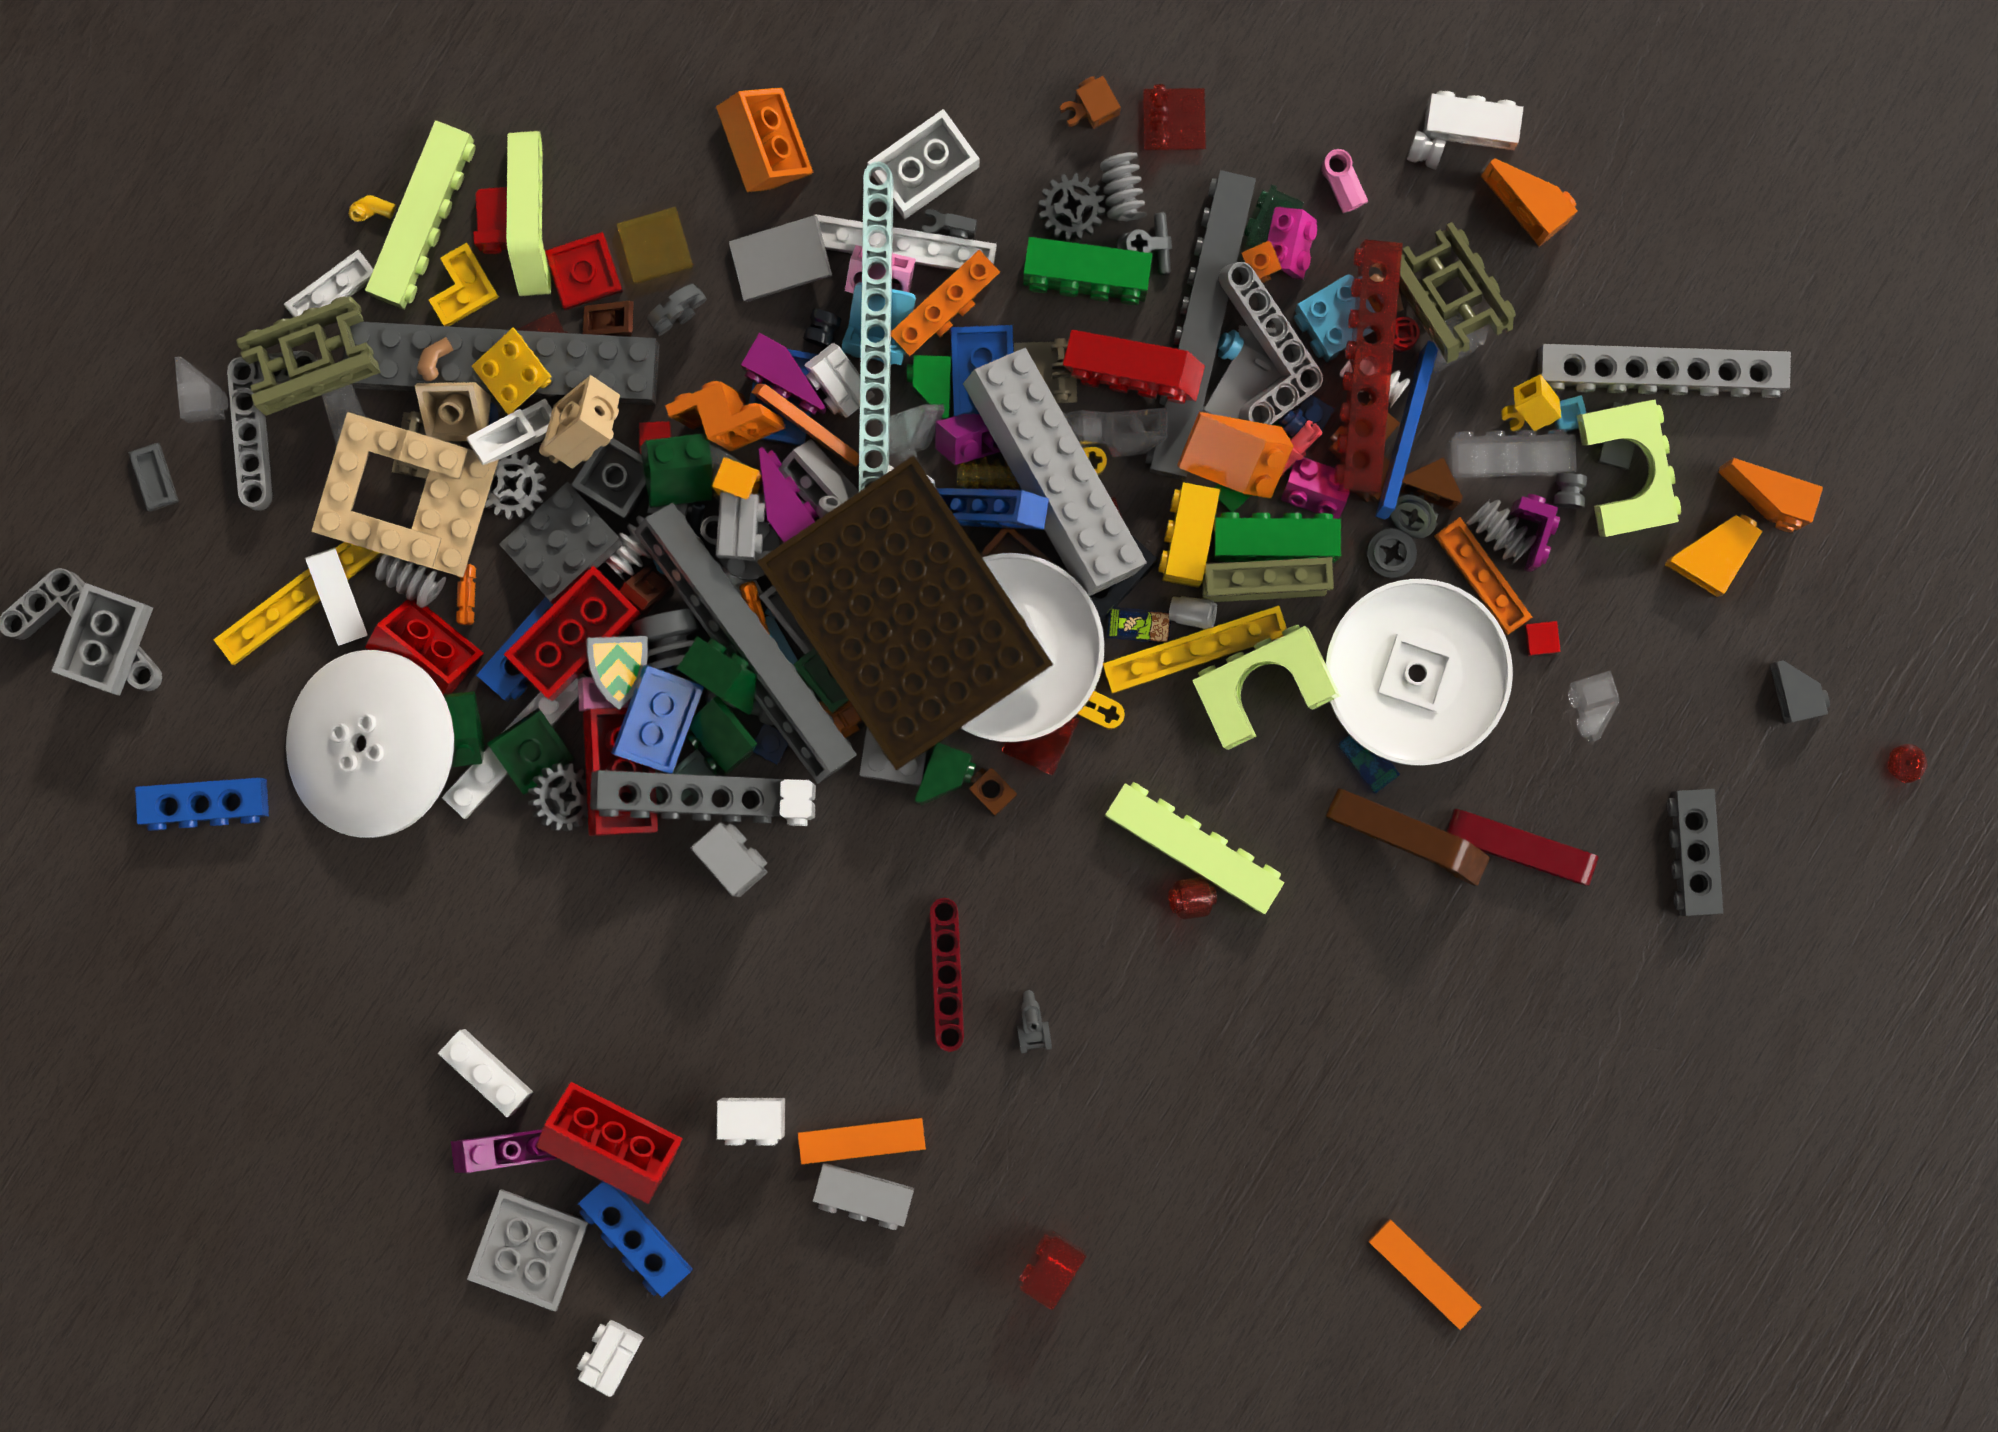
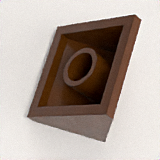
(1435, 483)

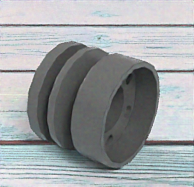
(667, 637)

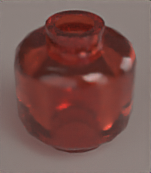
(1192, 898)

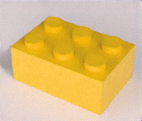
(1189, 534)

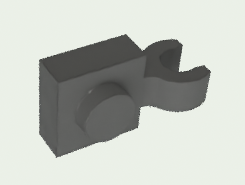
(957, 225)

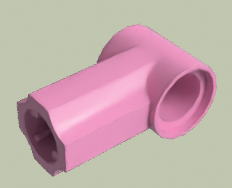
(1345, 183)

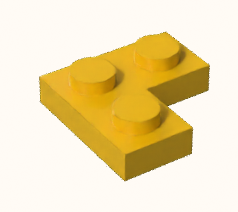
(471, 287)

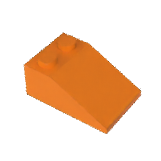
(1532, 201)
(1237, 453)
(1776, 496)

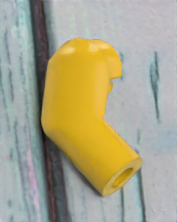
(370, 206)

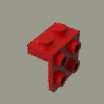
(491, 220)

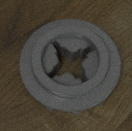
(1403, 515)
(1406, 551)

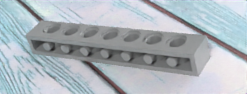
(1773, 365)

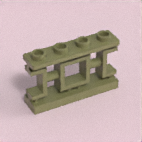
(1431, 307)
(317, 376)
(1268, 580)

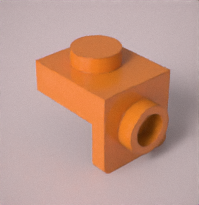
(1262, 260)

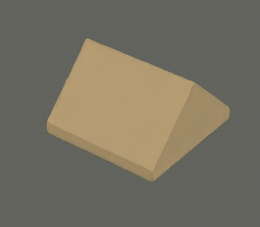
(453, 409)

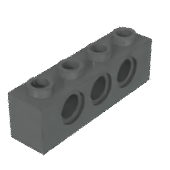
(1705, 836)

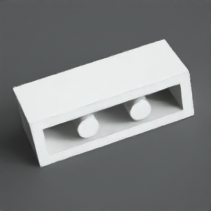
(1473, 120)
(485, 1072)

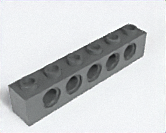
(606, 787)

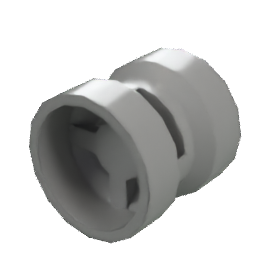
(1427, 150)

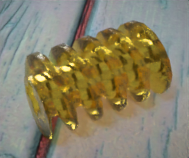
(986, 475)

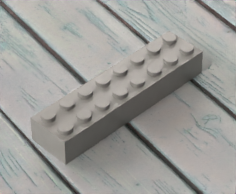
(1054, 465)

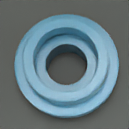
(1230, 345)

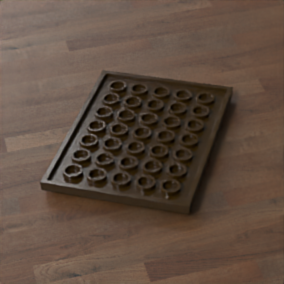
(905, 613)

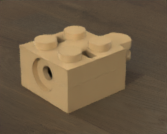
(581, 423)

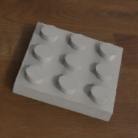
(528, 1250)

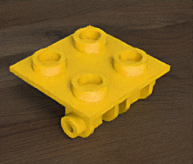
(511, 371)

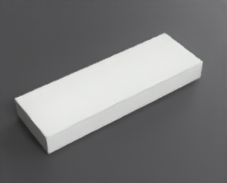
(338, 282)
(336, 596)

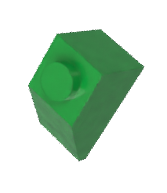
(931, 380)

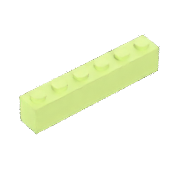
(420, 215)
(1195, 849)

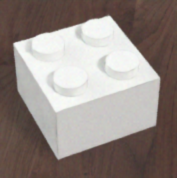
(750, 1119)

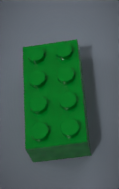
(1087, 270)
(1275, 538)

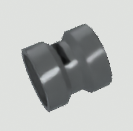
(1570, 486)

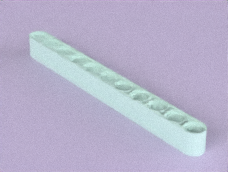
(869, 319)

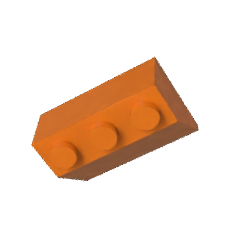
(764, 138)

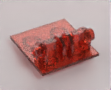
(1174, 118)
(1043, 751)

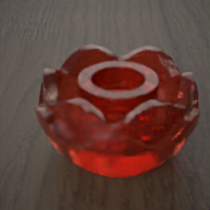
(1898, 767)

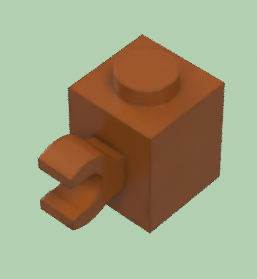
(1095, 103)

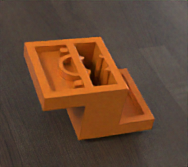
(724, 415)

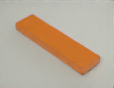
(806, 424)
(1483, 576)
(861, 1140)
(1424, 1274)

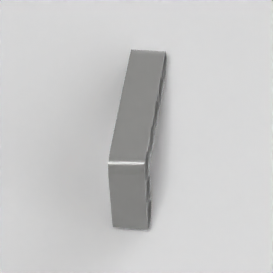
(1272, 345)
(253, 417)
(66, 599)

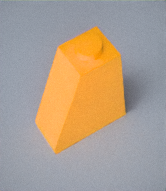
(1717, 555)

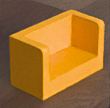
(737, 479)

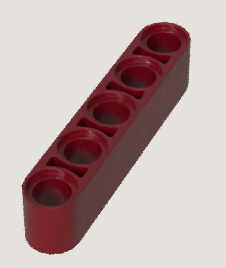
(1524, 847)
(941, 989)

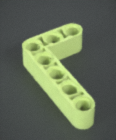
(525, 214)

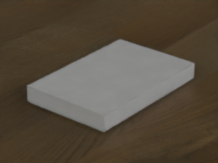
(780, 258)

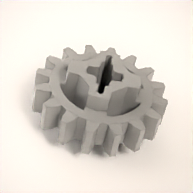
(522, 478)

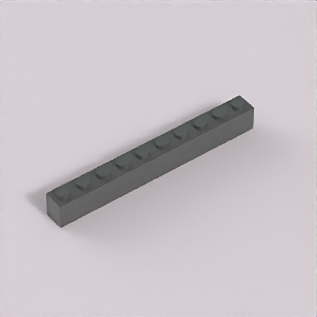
(1204, 309)
(735, 626)

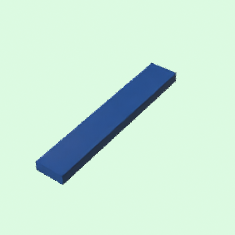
(1407, 430)

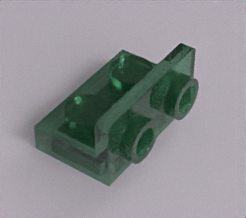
(1258, 229)

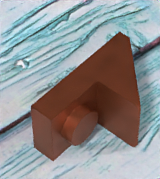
(609, 319)
(646, 588)

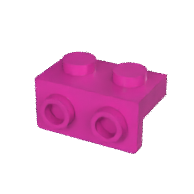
(1292, 239)
(1314, 489)

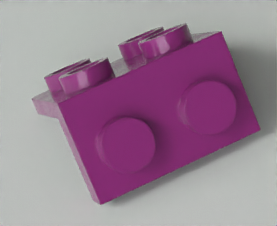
(1537, 511)

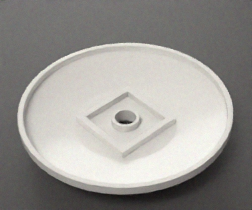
(1070, 634)
(1463, 664)
(405, 748)

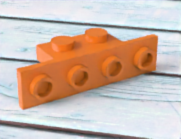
(944, 303)

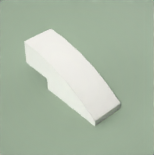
(511, 433)

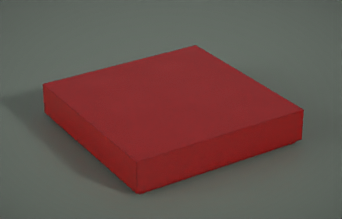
(583, 271)

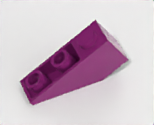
(776, 366)
(964, 438)
(783, 506)
(497, 1151)

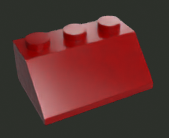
(428, 643)

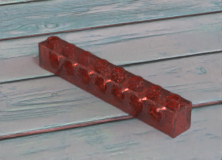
(1387, 258)

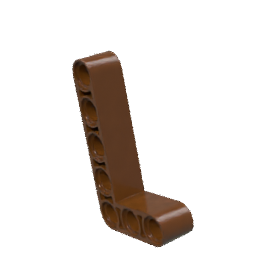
(1410, 835)

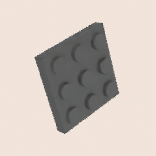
(561, 542)

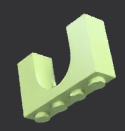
(1655, 501)
(1222, 686)

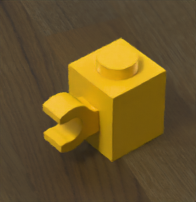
(1534, 403)

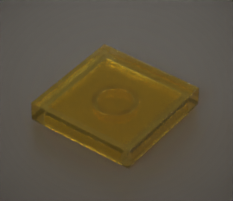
(655, 245)

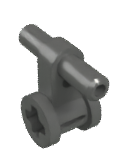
(1161, 243)
(1033, 1031)

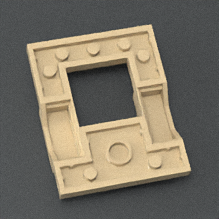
(448, 505)

